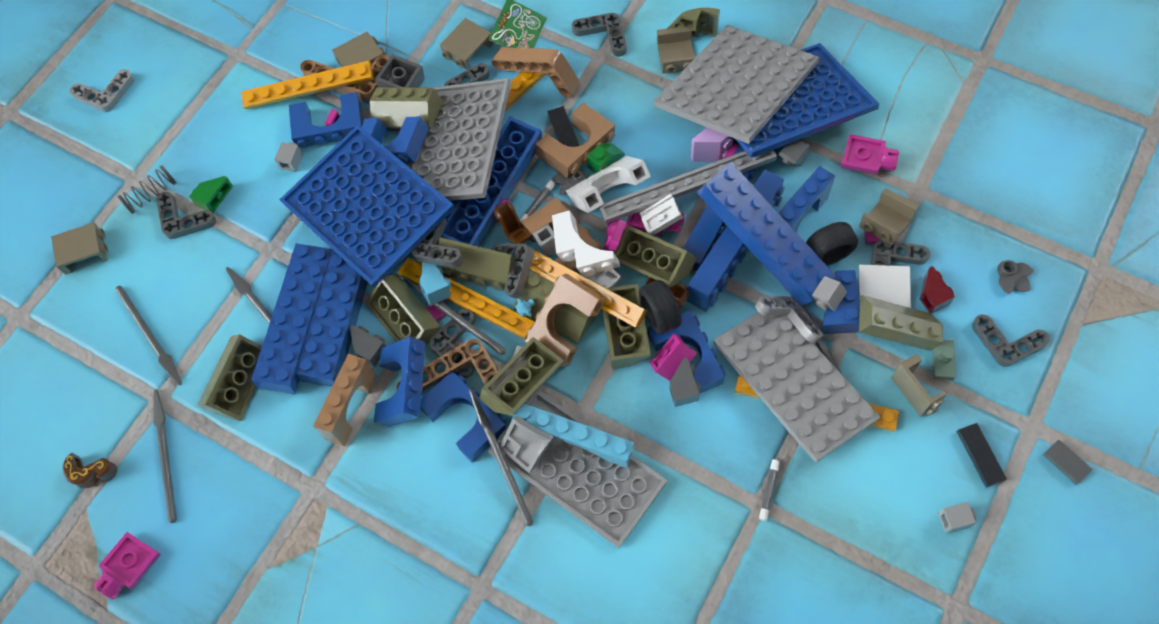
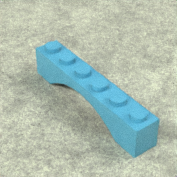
(433, 284)
(598, 442)

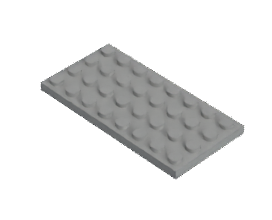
(796, 383)
(588, 486)

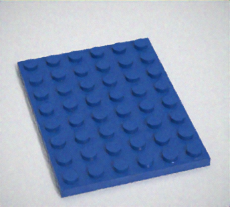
(818, 103)
(367, 205)

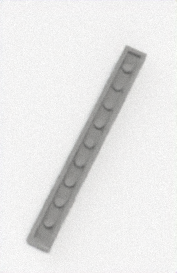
(678, 185)

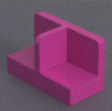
(670, 357)

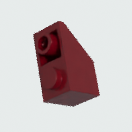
(934, 292)

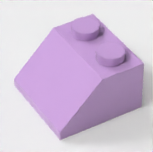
(710, 146)

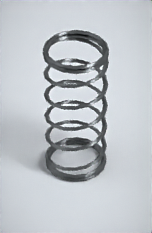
(129, 206)

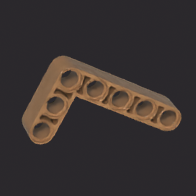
(539, 61)
(364, 89)
(468, 358)

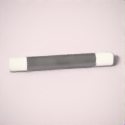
(537, 202)
(769, 490)

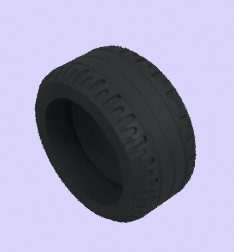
(833, 242)
(661, 306)

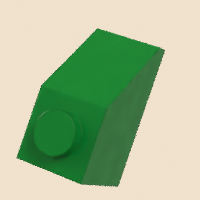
(603, 156)
(211, 193)

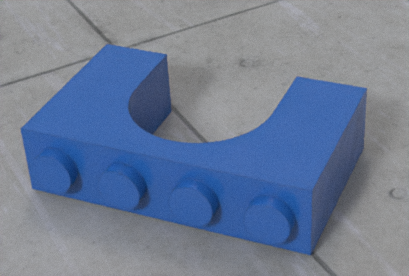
(306, 134)
(407, 143)
(810, 194)
(708, 371)
(454, 391)
(406, 402)

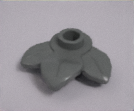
(566, 183)
(1014, 279)

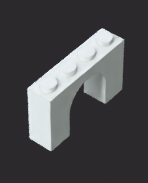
(626, 170)

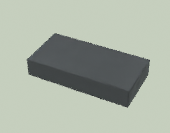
(1067, 462)

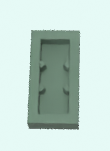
(944, 361)

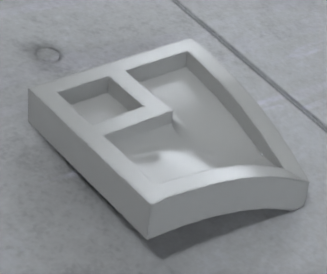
(525, 443)

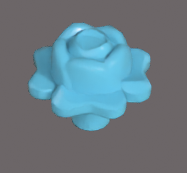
(524, 308)

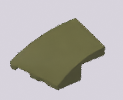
(699, 21)

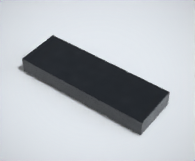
(562, 127)
(981, 455)

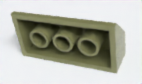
(397, 103)
(654, 256)
(479, 265)
(401, 311)
(568, 320)
(899, 323)
(625, 342)
(520, 378)
(231, 381)

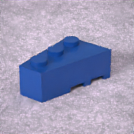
(846, 316)

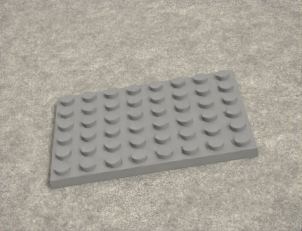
(737, 83)
(463, 139)

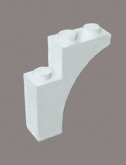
(571, 247)

